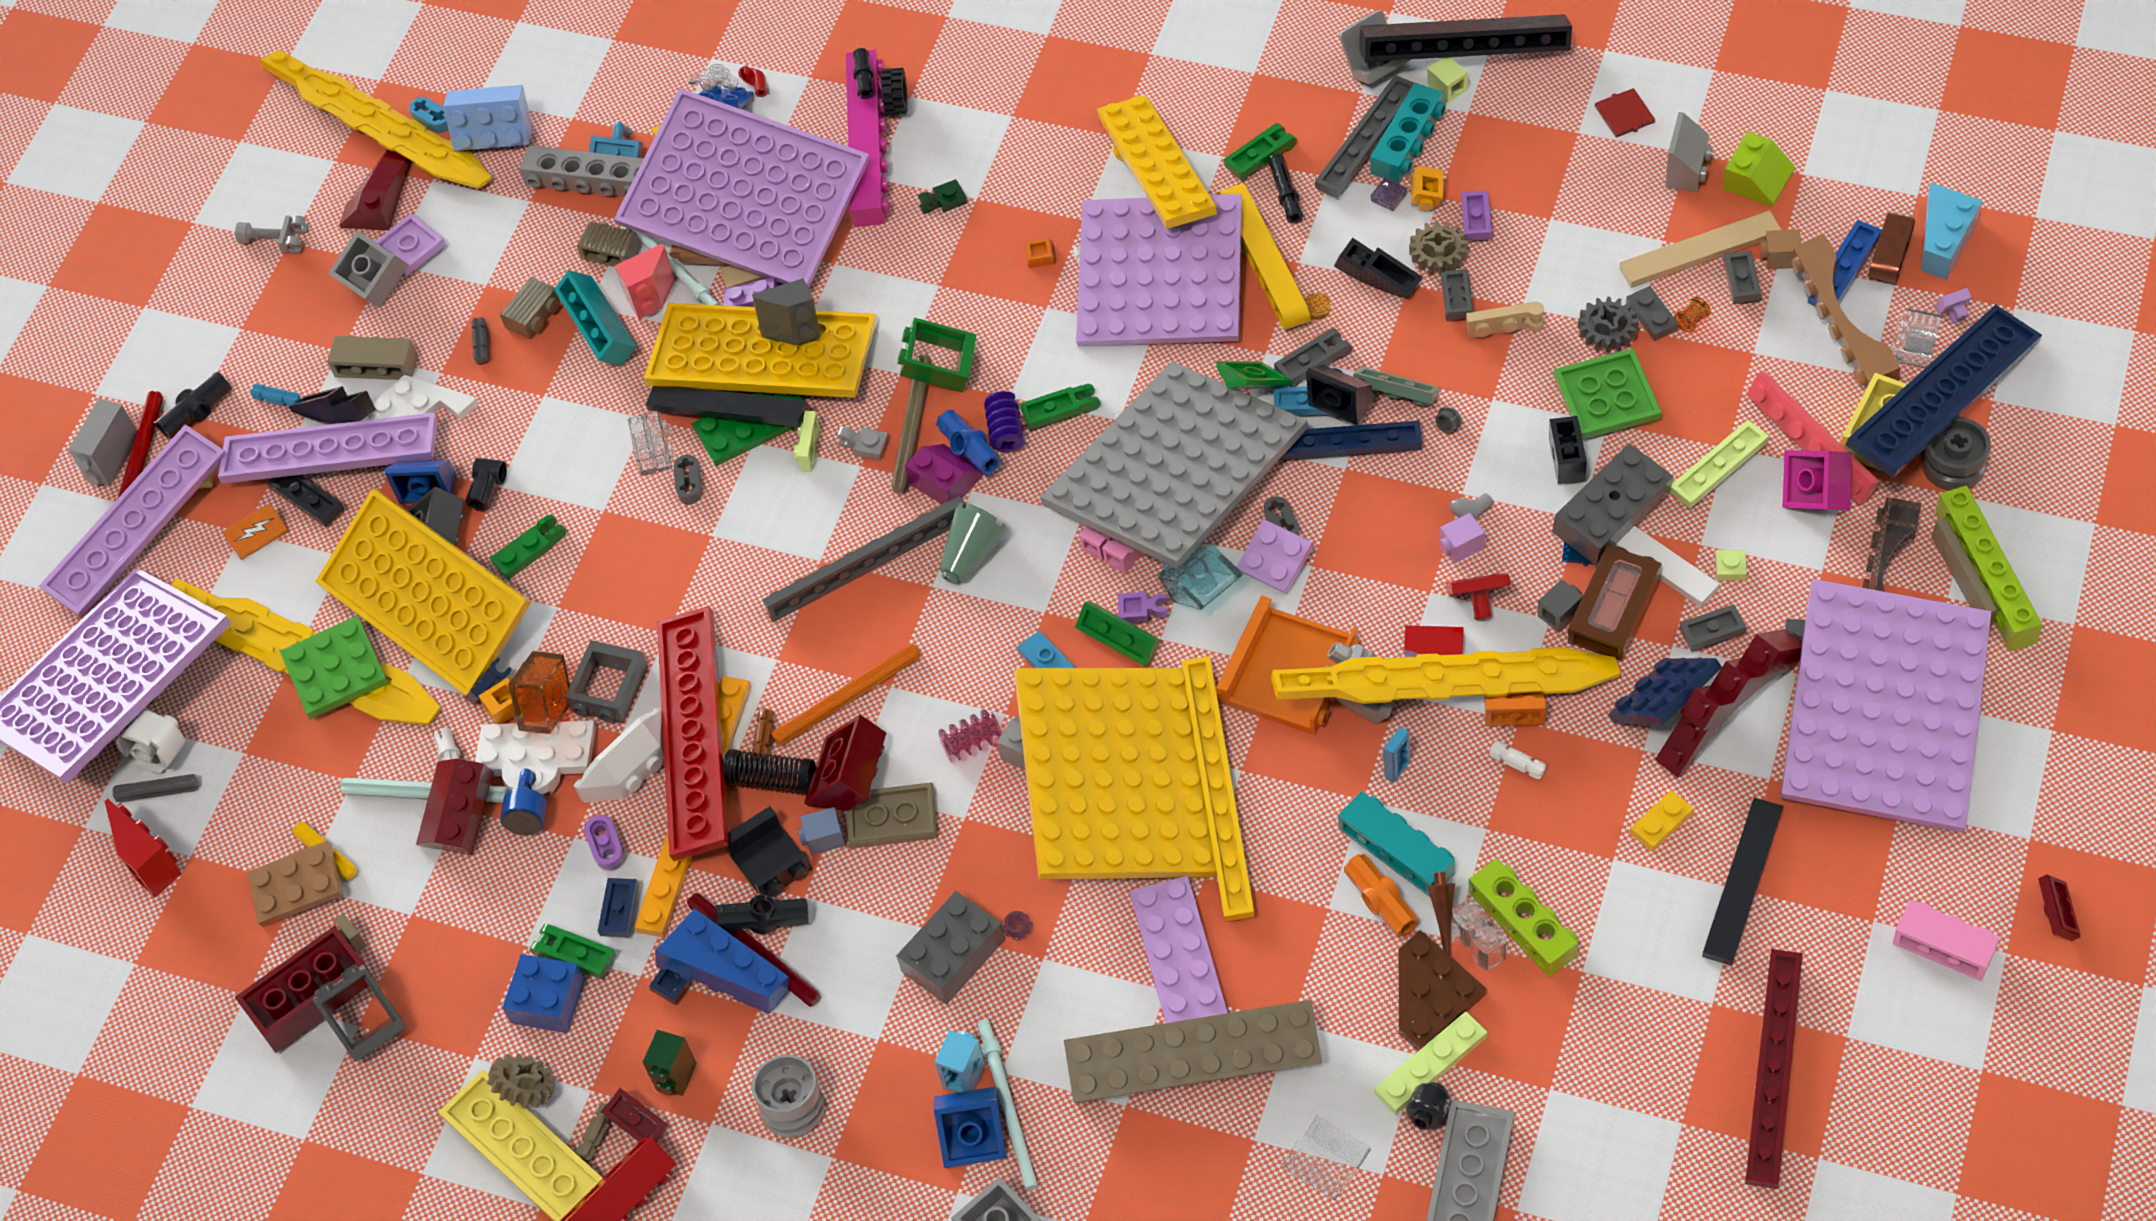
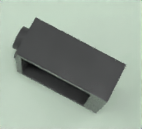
(612, 657)
(376, 1036)

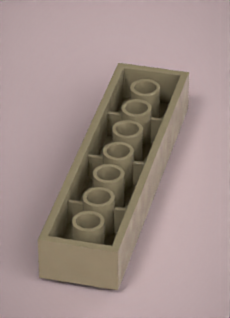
(1192, 1051)

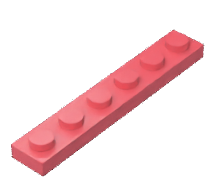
(1806, 430)

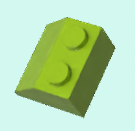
(1758, 170)

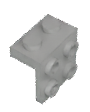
(1366, 71)

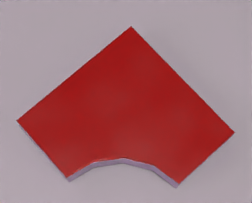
(1433, 640)

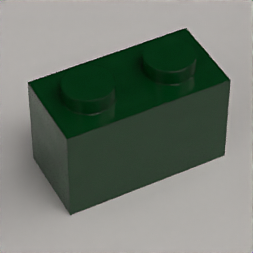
(669, 1063)

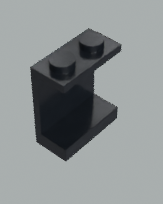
(766, 854)

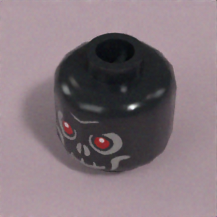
(1428, 1106)

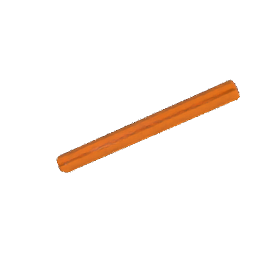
(845, 694)

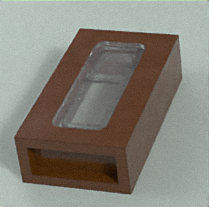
(1614, 602)

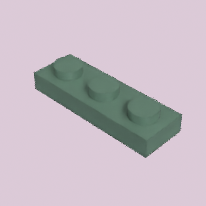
(1398, 386)

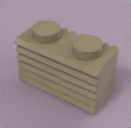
(607, 244)
(530, 308)

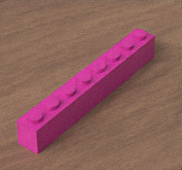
(865, 134)

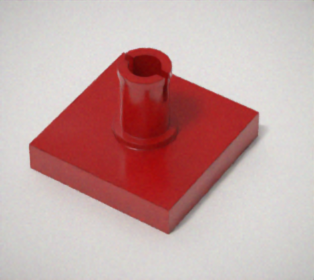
(1479, 588)

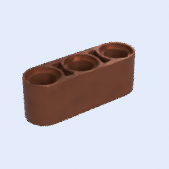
(1891, 247)

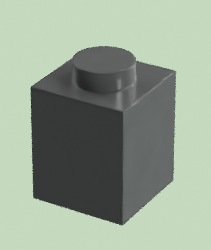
(1559, 605)

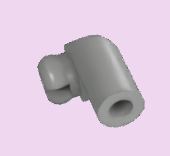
(1464, 506)

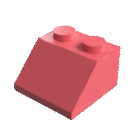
(646, 280)

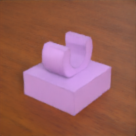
(1954, 305)

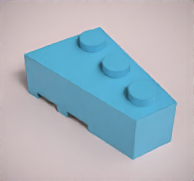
(1947, 228)

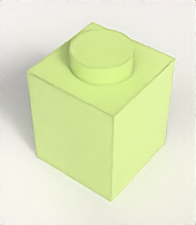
(1447, 77)

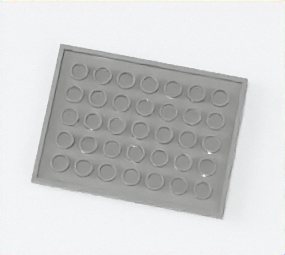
(1174, 464)

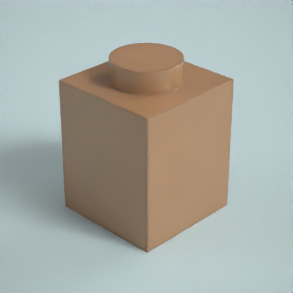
(1779, 248)

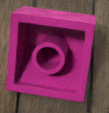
(1817, 479)

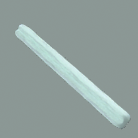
(403, 788)

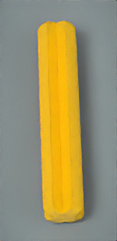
(311, 838)

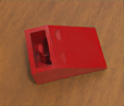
(141, 853)

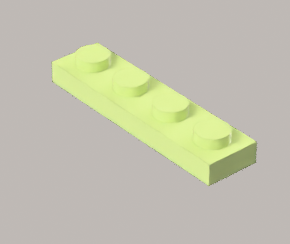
(1719, 464)
(1431, 1061)

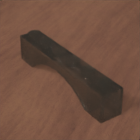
(1896, 533)

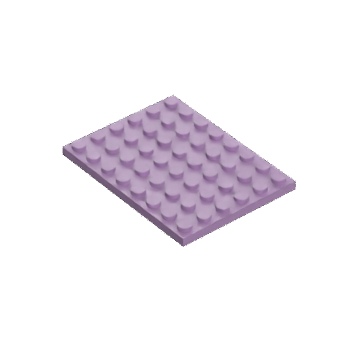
(742, 189)
(105, 673)
(1887, 705)

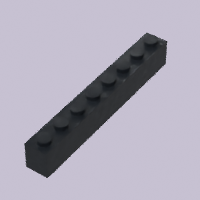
(1465, 38)

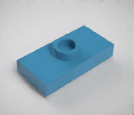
(1042, 653)
(1396, 755)

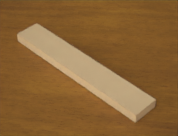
(1698, 249)

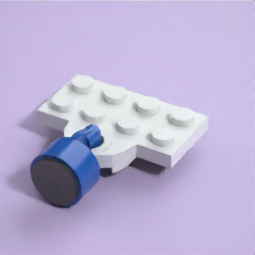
(533, 766)

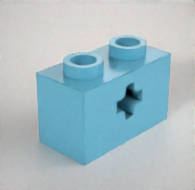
(960, 1062)

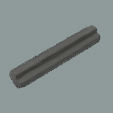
(155, 787)

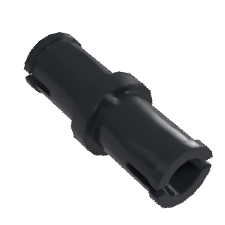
(863, 73)

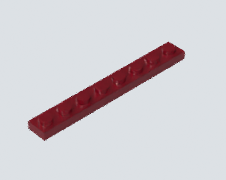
(1774, 1069)

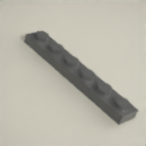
(1363, 138)

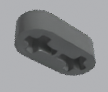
(683, 480)
(1287, 518)

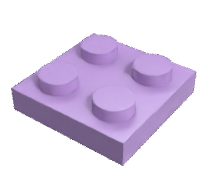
(411, 242)
(1275, 556)

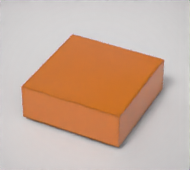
(1039, 252)

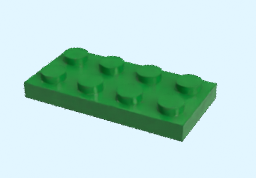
(730, 438)

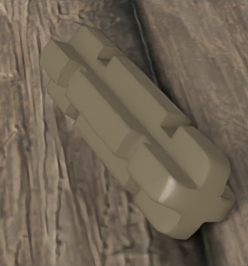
(593, 1135)

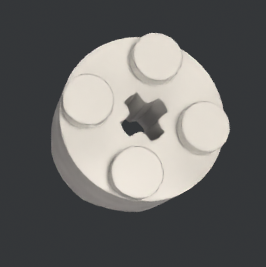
(151, 740)

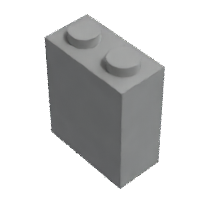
(103, 442)

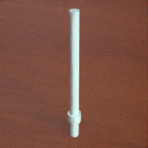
(699, 291)
(991, 1051)

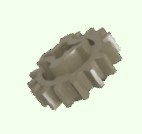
(1438, 247)
(521, 1080)

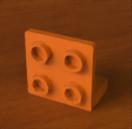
(1515, 709)

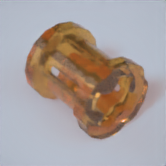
(1692, 314)

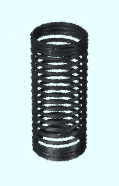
(806, 768)

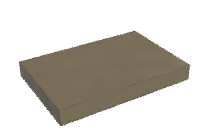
(893, 816)

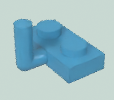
(616, 144)

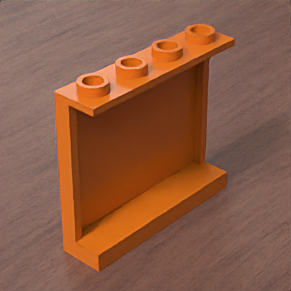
(1278, 643)

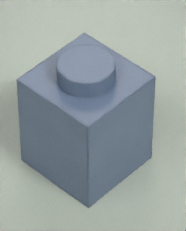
(821, 831)

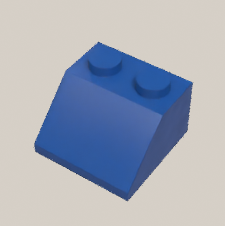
(416, 478)
(969, 1127)

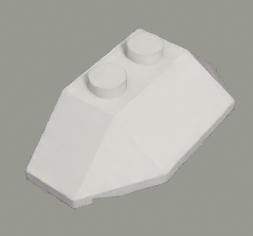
(625, 761)

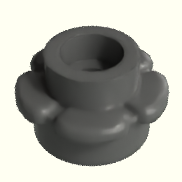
(1448, 420)

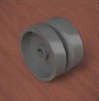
(1957, 455)

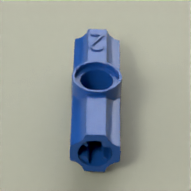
(968, 442)

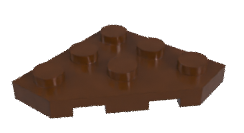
(1431, 990)

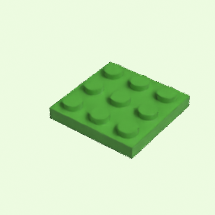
(1607, 393)
(333, 667)

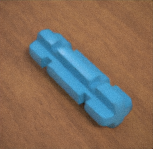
(274, 395)

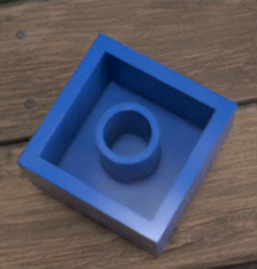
(544, 993)

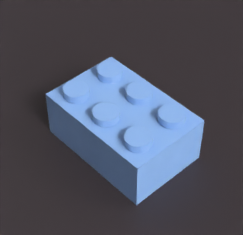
(488, 117)

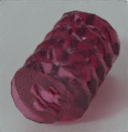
(969, 734)

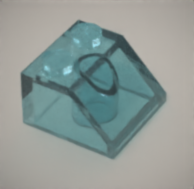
(1199, 577)

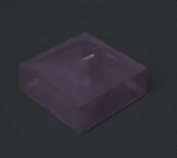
(1388, 194)

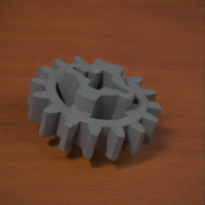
(1608, 324)

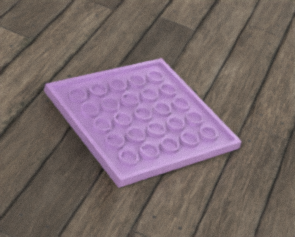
(1158, 281)

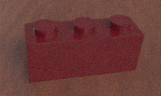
(846, 765)
(455, 806)

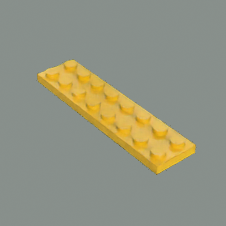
(1156, 162)

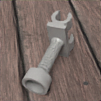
(286, 242)

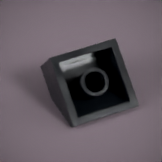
(1338, 393)

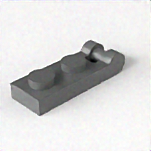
(1313, 354)

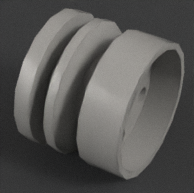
(788, 1095)

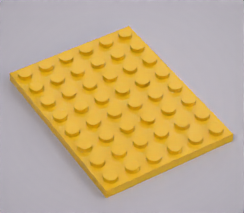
(1113, 774)

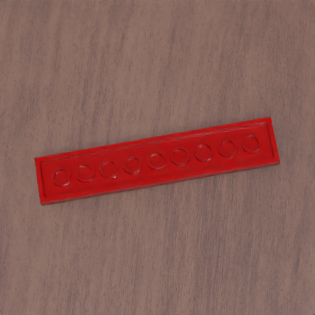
(692, 734)

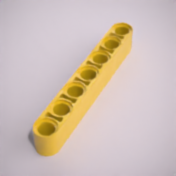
(1269, 264)

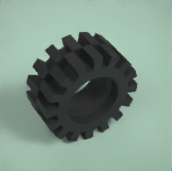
(894, 91)

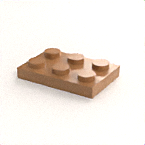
(295, 883)

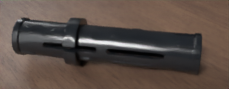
(1288, 196)

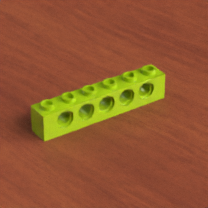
(2015, 614)

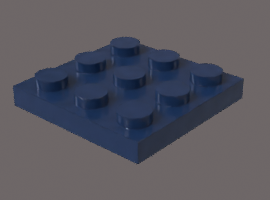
(1664, 690)

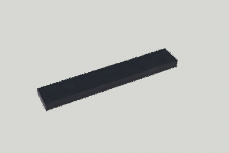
(727, 405)
(1742, 881)

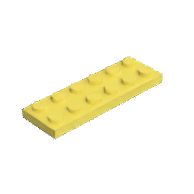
(520, 1147)

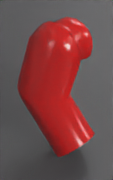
(755, 78)

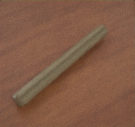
(909, 431)

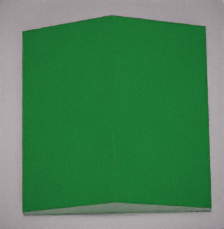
(1250, 375)

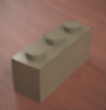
(372, 357)

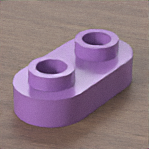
(605, 844)

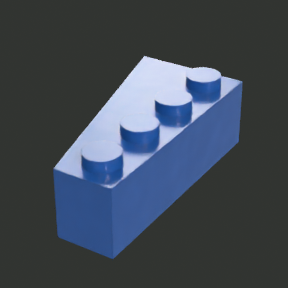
(717, 959)

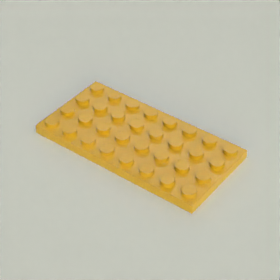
(725, 351)
(422, 592)

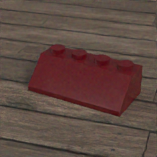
(282, 999)

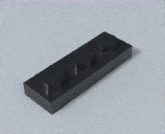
(307, 497)

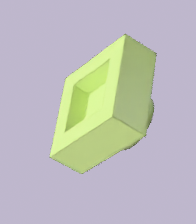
(1730, 565)

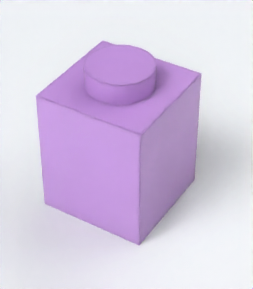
(1461, 538)

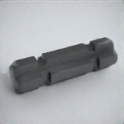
(480, 340)

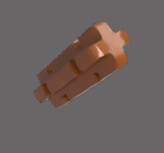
(763, 732)

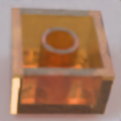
(540, 692)

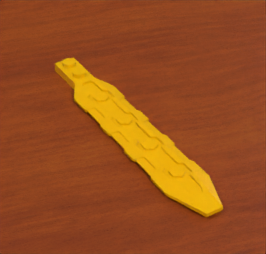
(378, 121)
(264, 634)
(1448, 676)

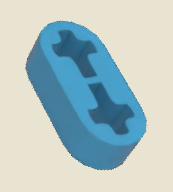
(427, 118)

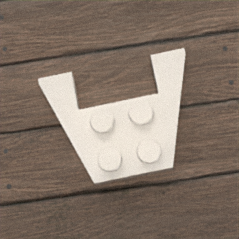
(417, 396)

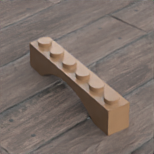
(1817, 266)

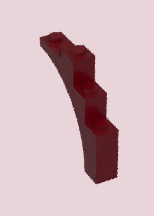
(1712, 705)

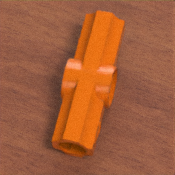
(1381, 895)

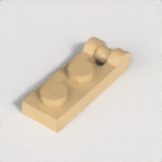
(1505, 319)

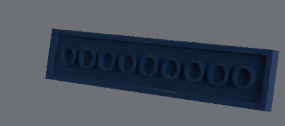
(1943, 391)

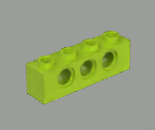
(1547, 954)

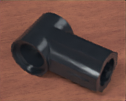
(486, 477)

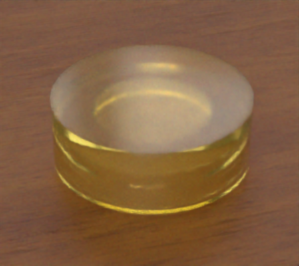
(1318, 305)

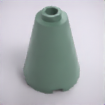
(969, 541)

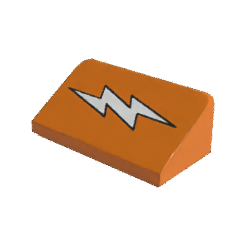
(255, 531)

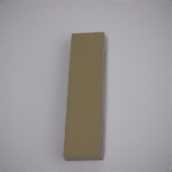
(1962, 568)

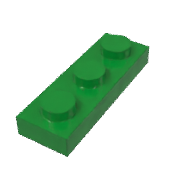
(1117, 633)

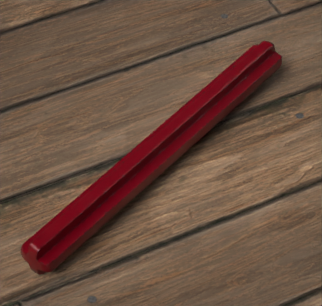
(796, 983)

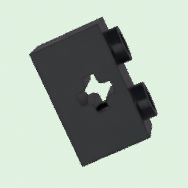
(1567, 449)

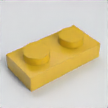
(1661, 821)

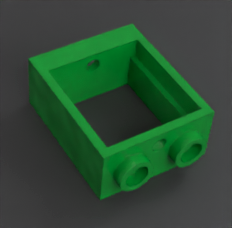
(943, 337)

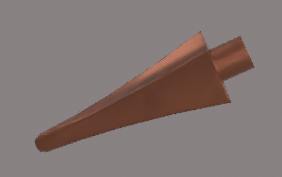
(1442, 900)

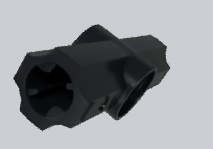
(193, 405)
(762, 914)

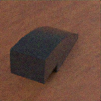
(1377, 269)
(334, 406)

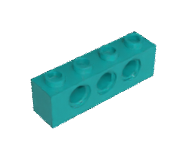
(1407, 133)

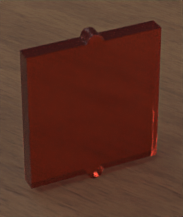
(1624, 112)

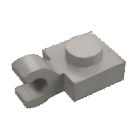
(866, 444)

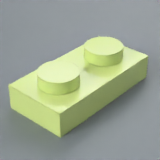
(808, 434)

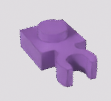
(1136, 606)

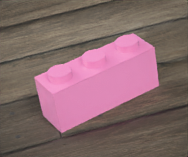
(1946, 940)

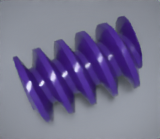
(1004, 422)

